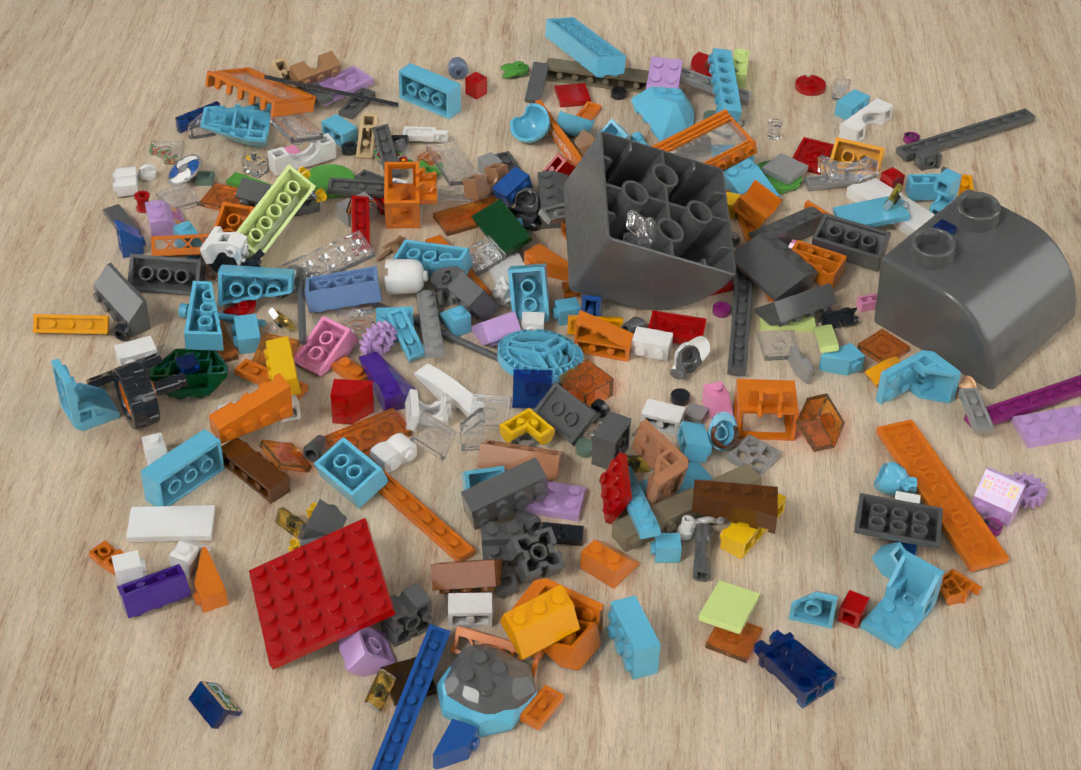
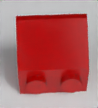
(351, 400)

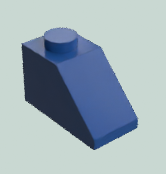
(129, 239)
(592, 305)
(456, 744)

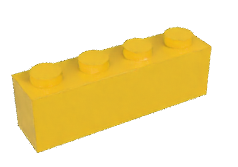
(281, 360)
(740, 538)

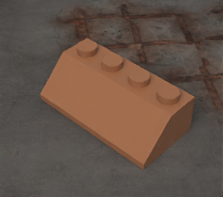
(510, 455)

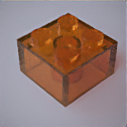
(587, 382)
(820, 422)

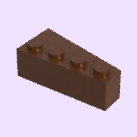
(737, 502)

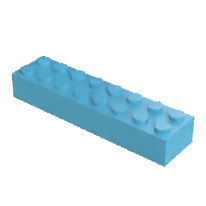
(585, 46)

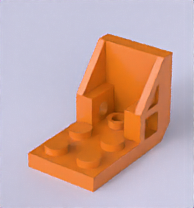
(585, 607)

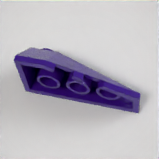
(388, 384)

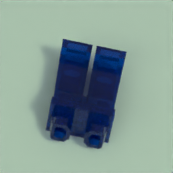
(795, 667)

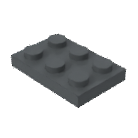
(565, 413)

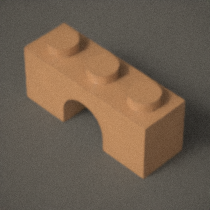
(327, 67)
(478, 186)

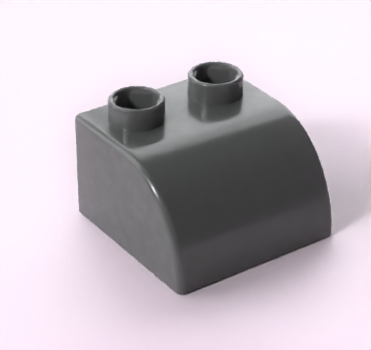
(692, 219)
(976, 294)

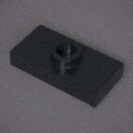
(566, 533)

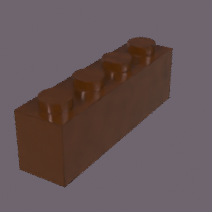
(255, 470)

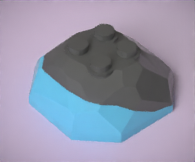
(486, 689)

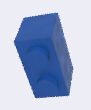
(510, 185)

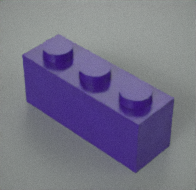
(154, 591)

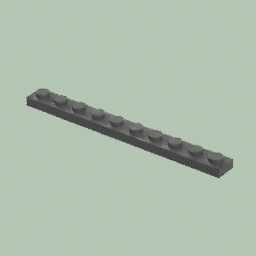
(967, 133)
(740, 325)

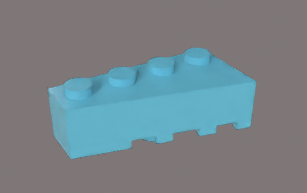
(435, 255)
(252, 283)
(202, 320)

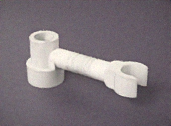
(689, 524)

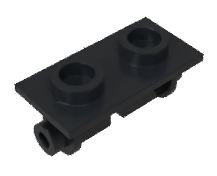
(530, 219)
(845, 315)

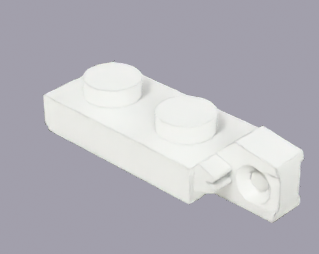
(425, 134)

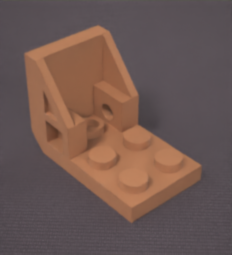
(666, 460)

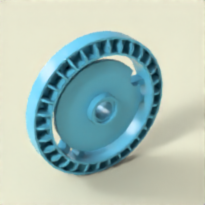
(538, 352)

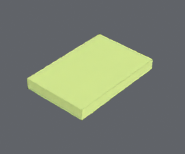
(729, 607)

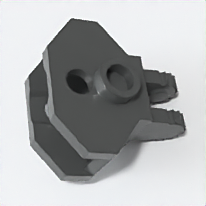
(441, 281)

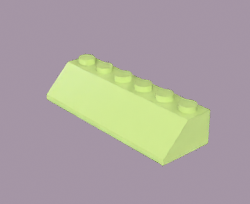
(275, 209)

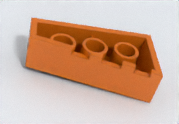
(253, 410)

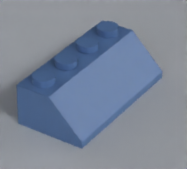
(343, 289)

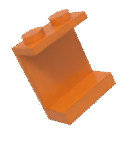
(757, 204)

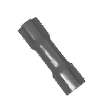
(702, 558)

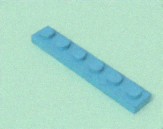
(640, 511)

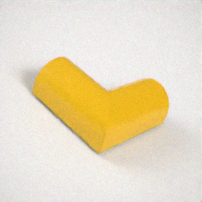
(527, 422)

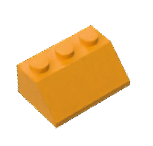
(851, 151)
(540, 622)

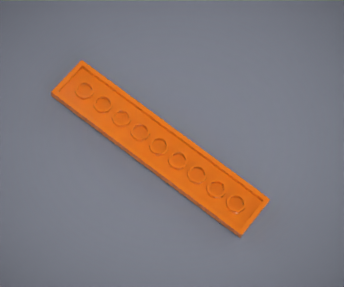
(938, 488)

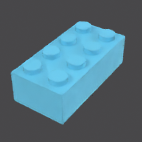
(430, 91)
(182, 469)

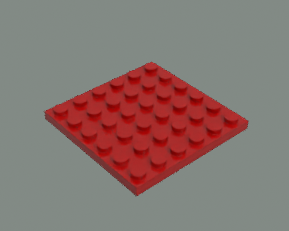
(320, 593)

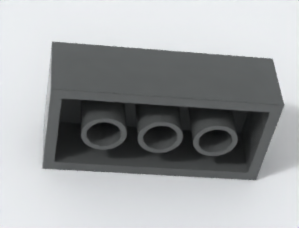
(505, 493)

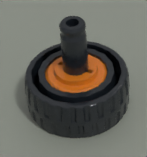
(139, 394)

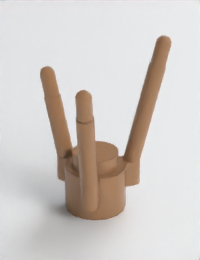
(394, 246)

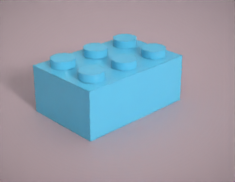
(351, 472)
(633, 637)

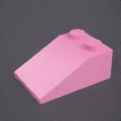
(324, 346)

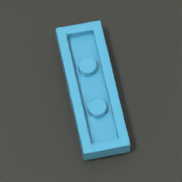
(406, 334)

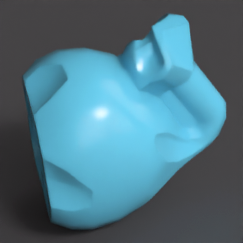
(894, 478)

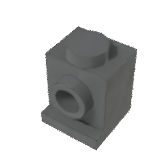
(927, 158)

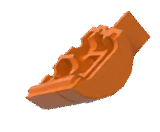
(957, 587)

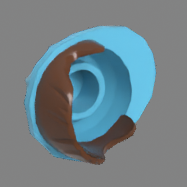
(723, 431)

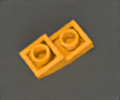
(874, 372)

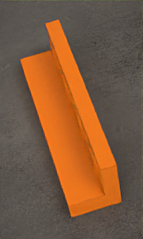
(177, 252)
(497, 641)

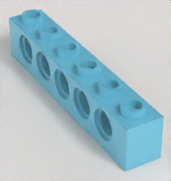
(724, 82)

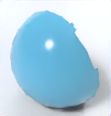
(531, 125)
(573, 125)

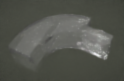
(848, 173)
(640, 229)

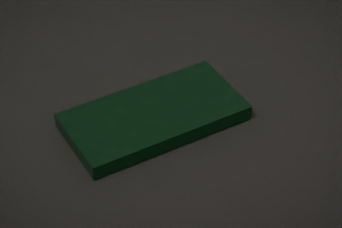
(502, 227)

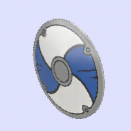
(184, 169)

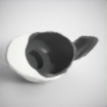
(689, 357)

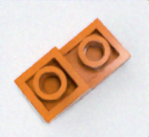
(102, 555)

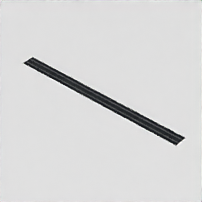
(331, 90)

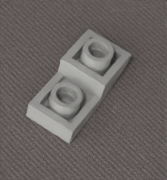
(800, 365)

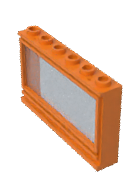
(282, 96)
(712, 141)

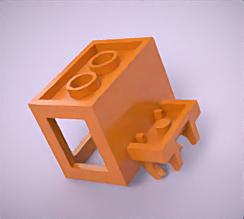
(404, 199)
(766, 397)

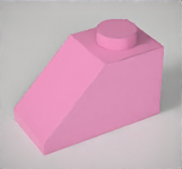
(716, 398)

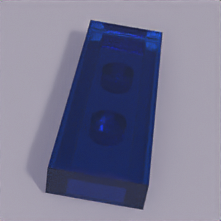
(183, 120)

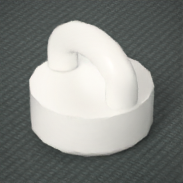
(147, 172)

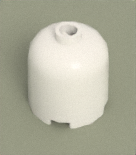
(404, 276)

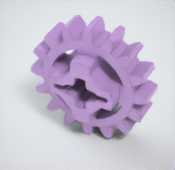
(378, 339)
(1034, 491)

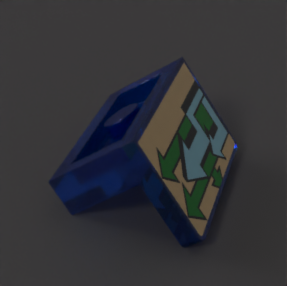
(213, 703)

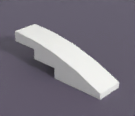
(439, 382)

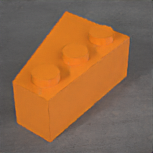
(827, 263)
(602, 338)

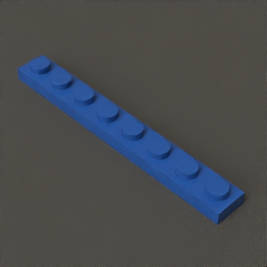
(412, 699)

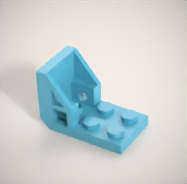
(934, 374)
(82, 403)
(906, 601)

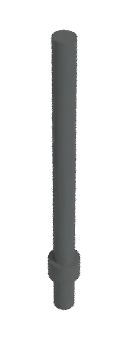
(300, 283)

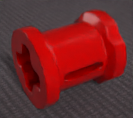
(144, 197)

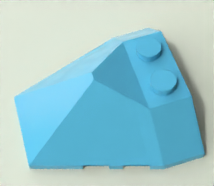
(664, 110)
(240, 124)

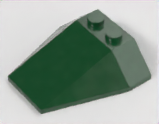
(201, 382)

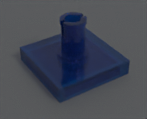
(530, 387)

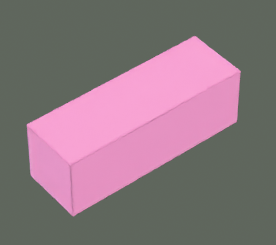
(866, 302)

